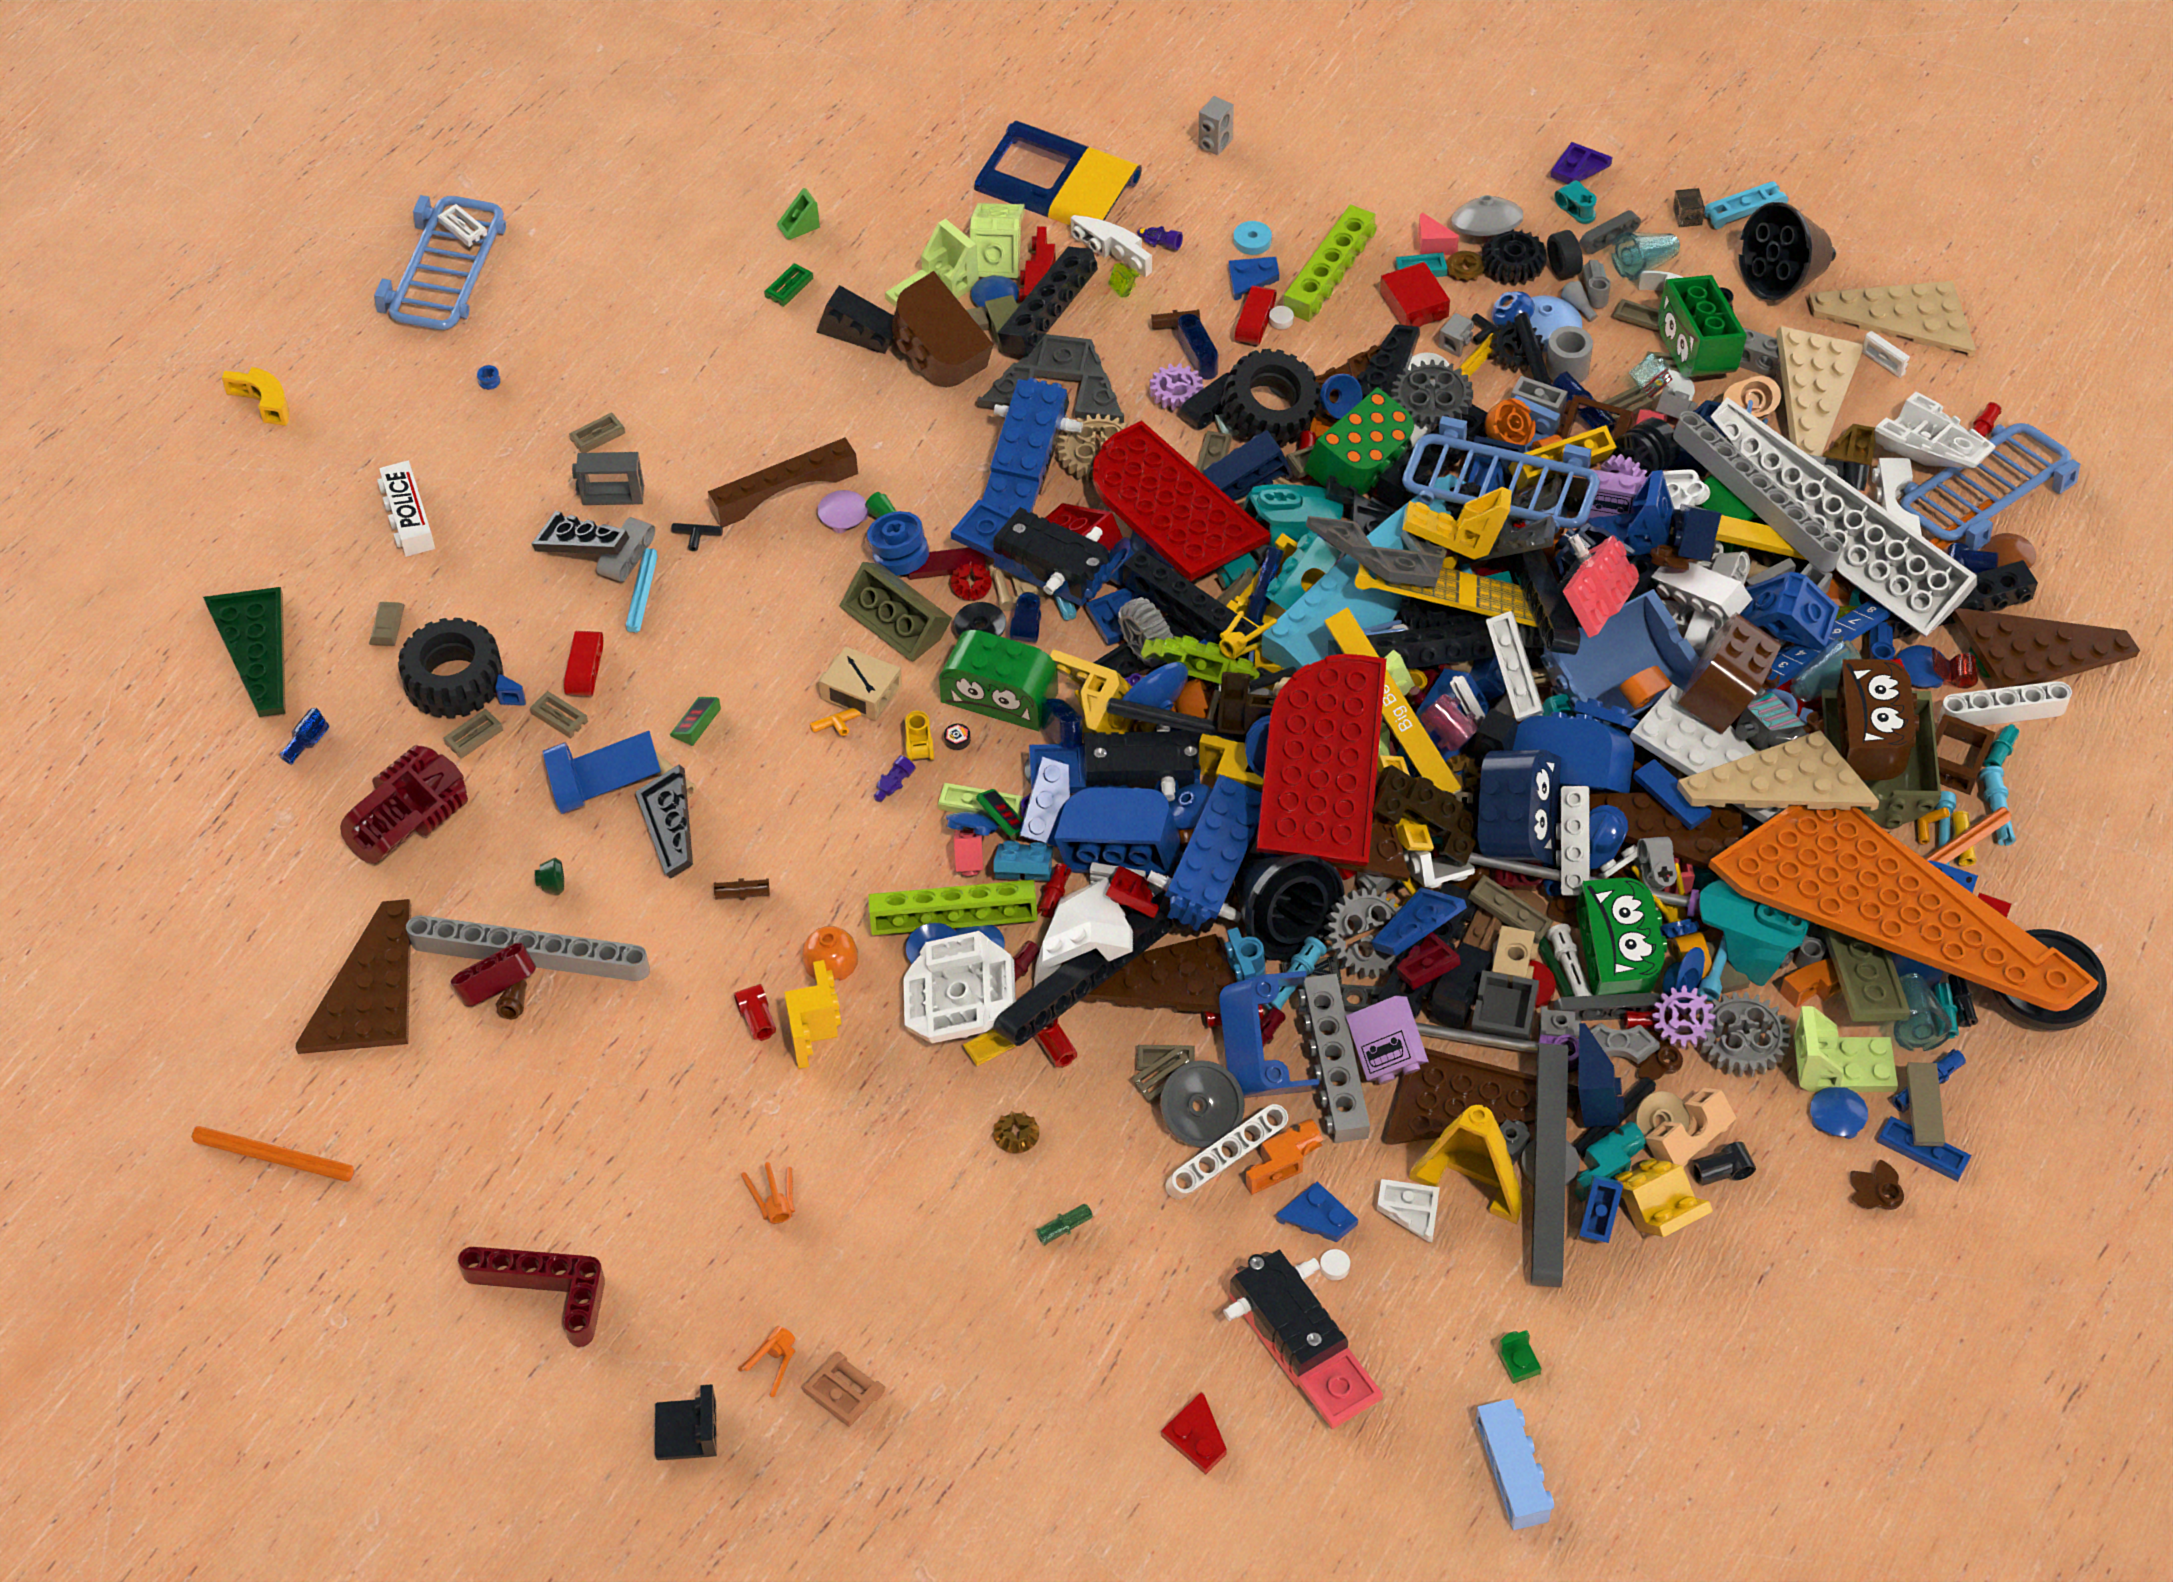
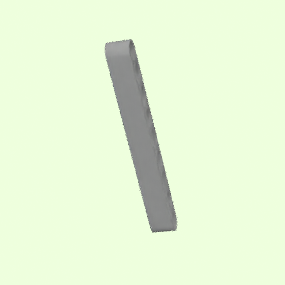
(1758, 491)
(540, 947)

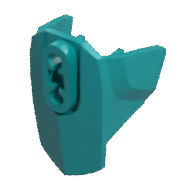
(1288, 508)
(1754, 932)

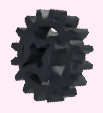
(1508, 350)

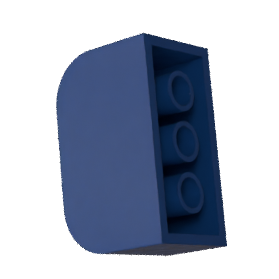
(1588, 750)
(1118, 829)

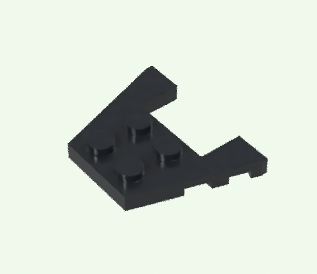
(1365, 512)

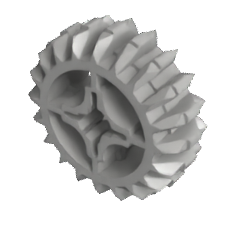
(1140, 622)

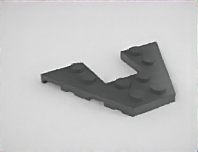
(1061, 359)
(1531, 537)
(1415, 567)

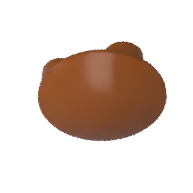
(2011, 549)

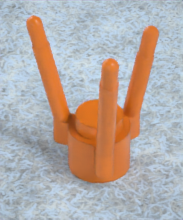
(777, 1208)
(776, 1345)

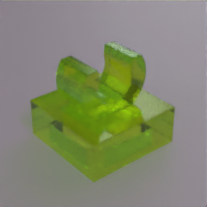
(1123, 279)

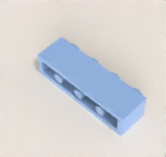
(1513, 1464)

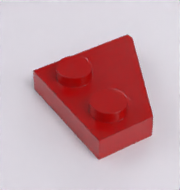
(1131, 890)
(1196, 1435)

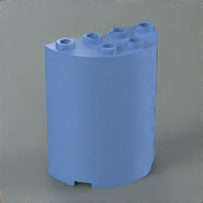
(1627, 644)

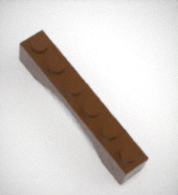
(738, 498)

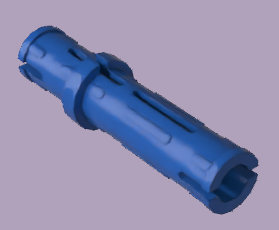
(1945, 1067)

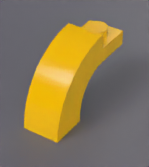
(262, 387)

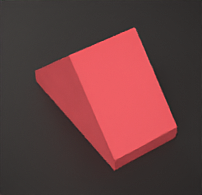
(1436, 237)

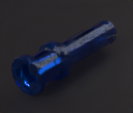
(1258, 600)

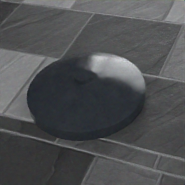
(2081, 1011)

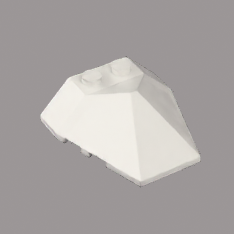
(1932, 436)
(1080, 924)

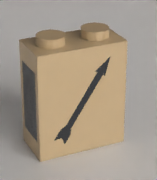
(860, 682)

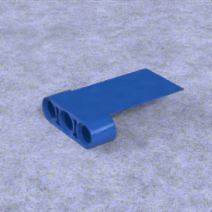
(599, 770)

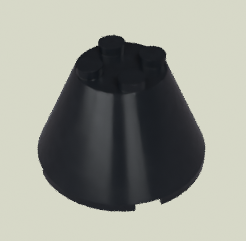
(1782, 251)

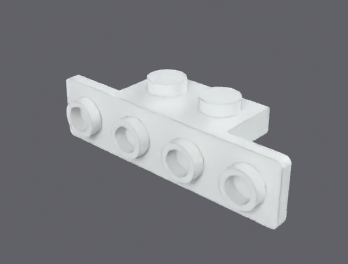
(1575, 839)

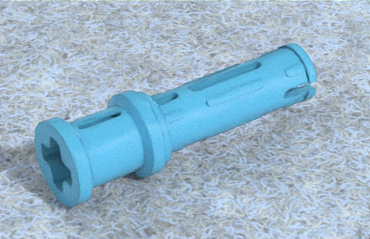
(1996, 795)
(1302, 961)

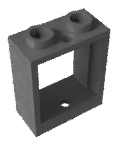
(609, 492)

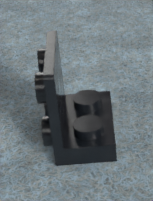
(687, 1427)

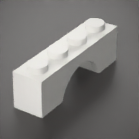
(1891, 480)

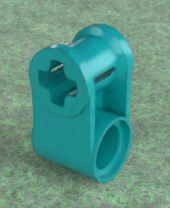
(1577, 202)

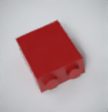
(1415, 295)

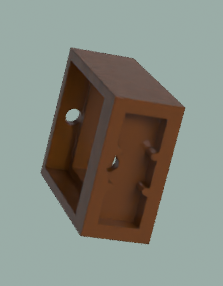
(1571, 410)
(1962, 777)

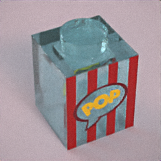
(1651, 375)

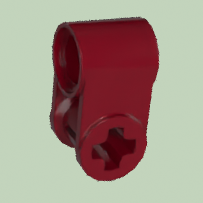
(1516, 881)

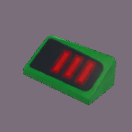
(696, 720)
(1001, 812)

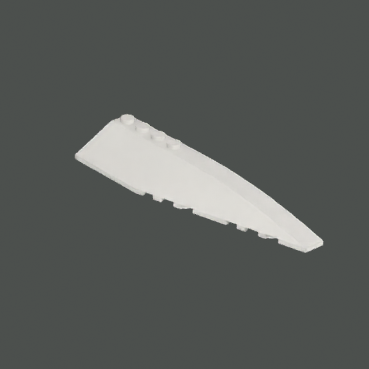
(1878, 550)

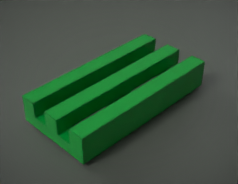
(792, 285)

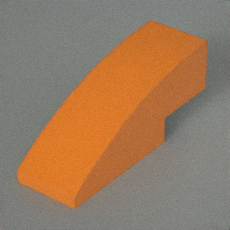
(1810, 980)

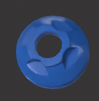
(1521, 303)
(1349, 395)

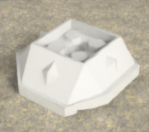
(958, 987)

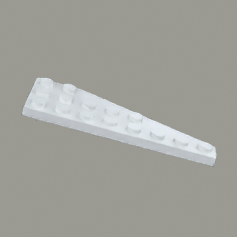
(1691, 743)

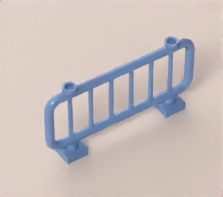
(427, 219)
(1454, 434)
(1979, 528)

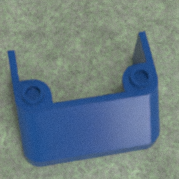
(1244, 1039)

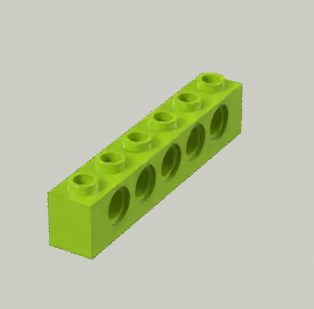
(1330, 262)
(953, 906)

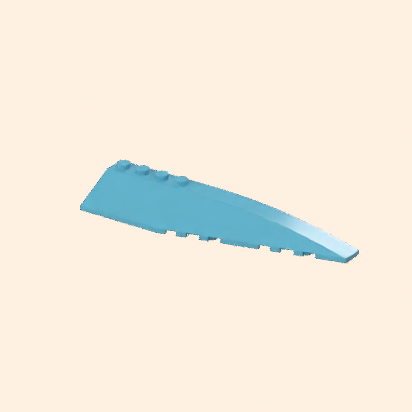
(1301, 632)

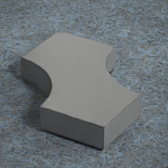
(1631, 1043)

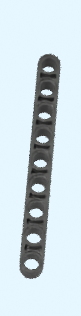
(1549, 1166)

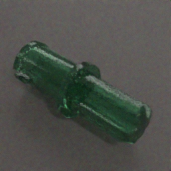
(1064, 1224)

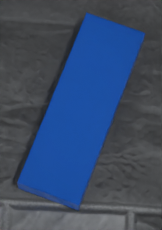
(1663, 788)
(1944, 1160)

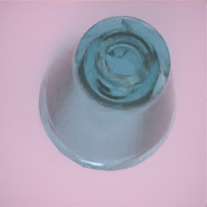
(1642, 252)
(1822, 670)
(1928, 1022)

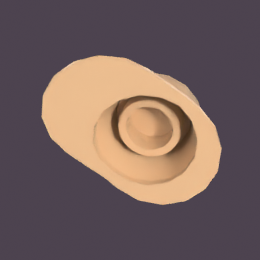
(1759, 389)

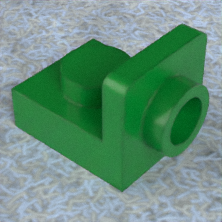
(1518, 1356)

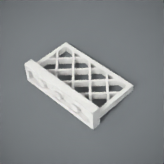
(1514, 666)

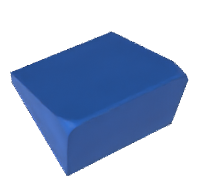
(509, 691)

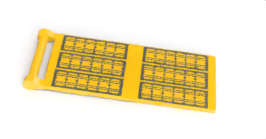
(1460, 591)

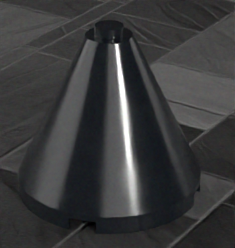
(1287, 901)

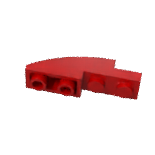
(1039, 264)

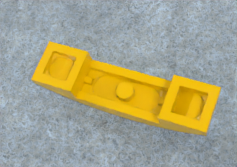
(1410, 834)

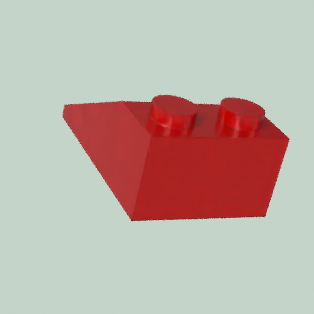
(1083, 520)

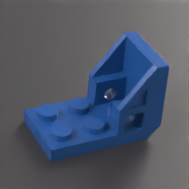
(1649, 523)
(1792, 609)

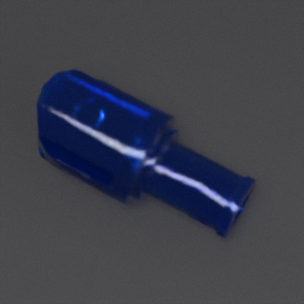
(305, 735)

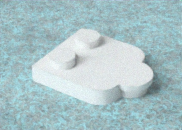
(1686, 488)

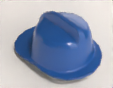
(1117, 556)
(1607, 832)
(1685, 973)

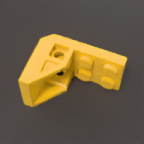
(1472, 532)
(1099, 686)

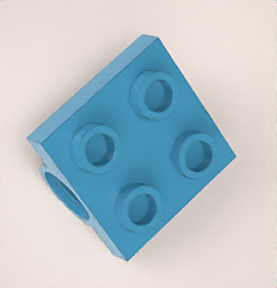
(1017, 858)
(1245, 955)

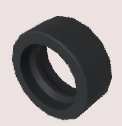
(1564, 254)

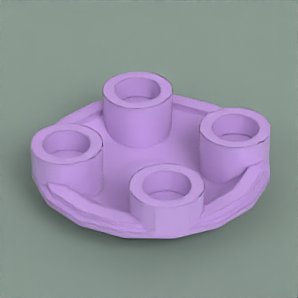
(842, 510)

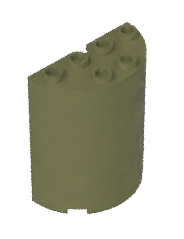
(1918, 787)

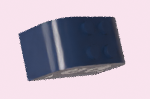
(1519, 806)

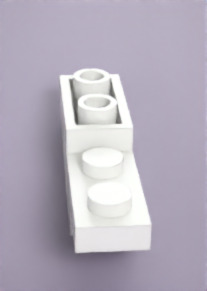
(1112, 239)

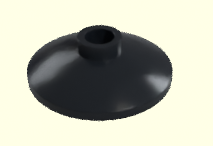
(980, 617)

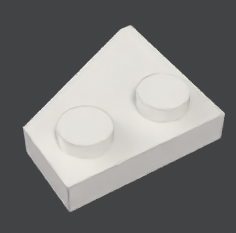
(1410, 1206)

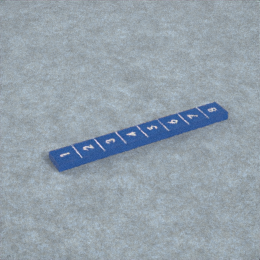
(1848, 626)

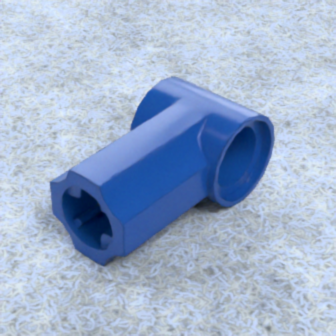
(1881, 642)

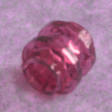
(1449, 722)

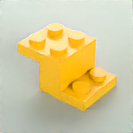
(1228, 759)
(813, 1013)
(1661, 1197)

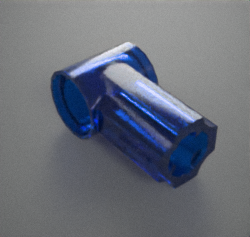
(1971, 559)

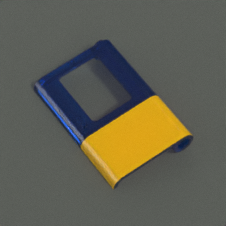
(1084, 188)

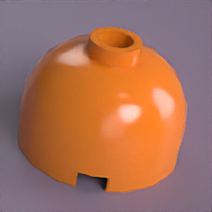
(1510, 422)
(1194, 700)
(835, 948)

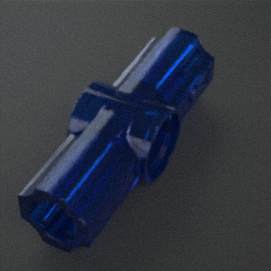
(1593, 417)

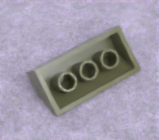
(894, 610)

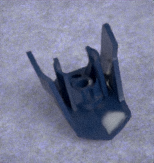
(1565, 553)

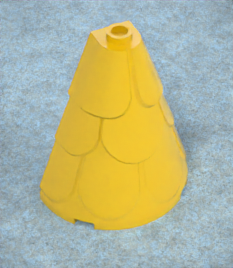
(1476, 1149)

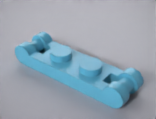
(1743, 204)

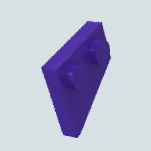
(1579, 163)

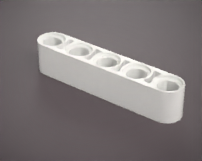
(1703, 624)
(2008, 703)
(1217, 1160)

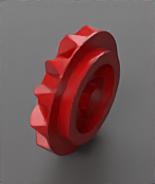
(961, 586)

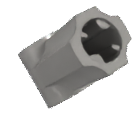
(1596, 284)

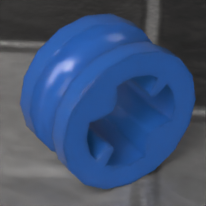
(484, 381)

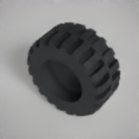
(1274, 371)
(444, 643)

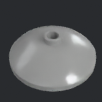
(1487, 216)

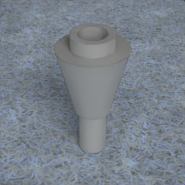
(1576, 296)

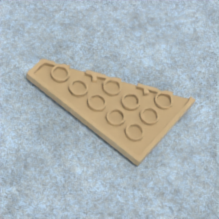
(1917, 311)
(1814, 383)
(1791, 773)

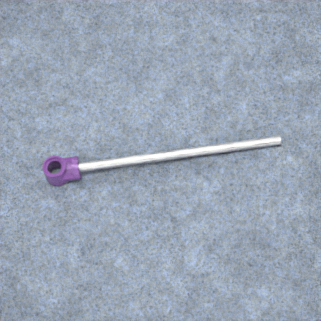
(1691, 903)
(1493, 1040)

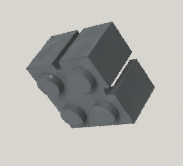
(1505, 1010)

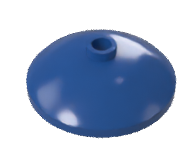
(1160, 687)

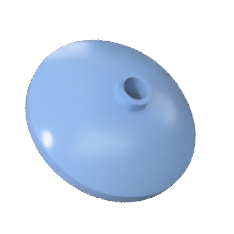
(1552, 314)

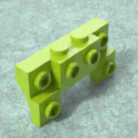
(1200, 659)

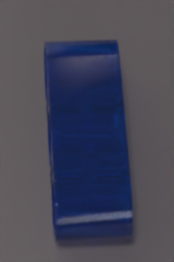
(1198, 346)
(1062, 723)

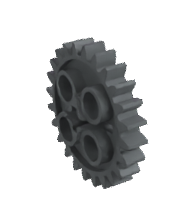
(1451, 396)

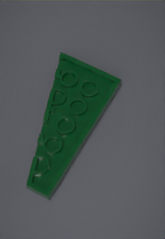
(255, 641)

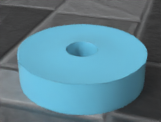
(1252, 237)

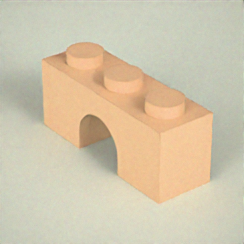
(1708, 1118)

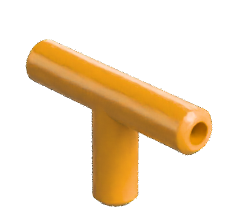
(836, 720)
(1923, 823)

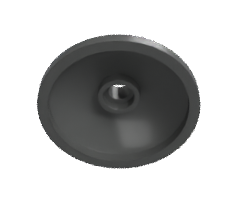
(1218, 1097)

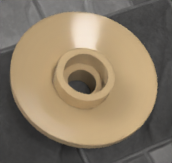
(1666, 1106)

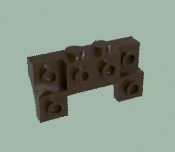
(1238, 707)
(1427, 806)

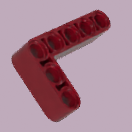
(543, 1278)

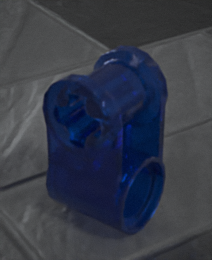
(1026, 618)

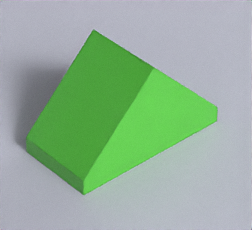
(800, 216)

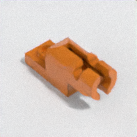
(1283, 1156)

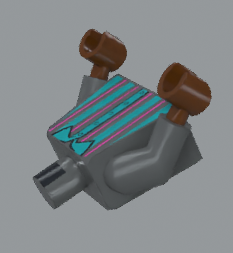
(1770, 721)

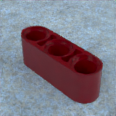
(493, 974)

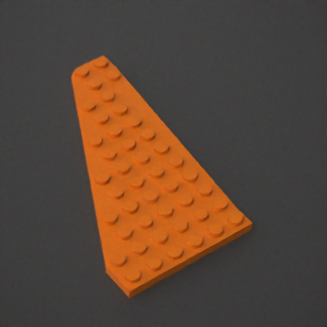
(1871, 886)

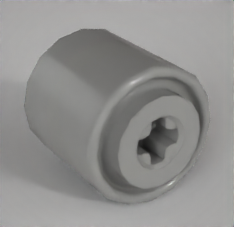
(1569, 351)

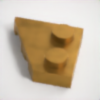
(1855, 445)

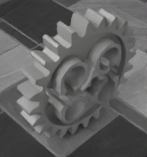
(1358, 909)
(1745, 1035)

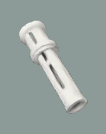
(1567, 955)

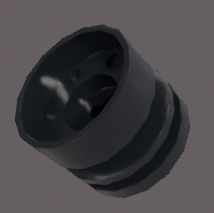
(1649, 444)

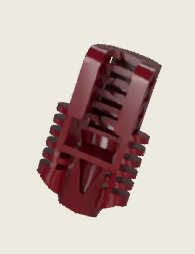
(407, 798)

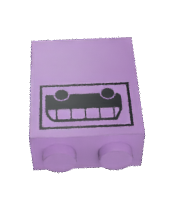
(1614, 494)
(1387, 1039)

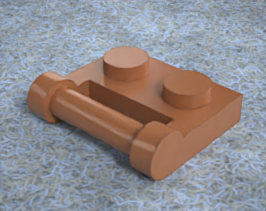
(837, 1395)

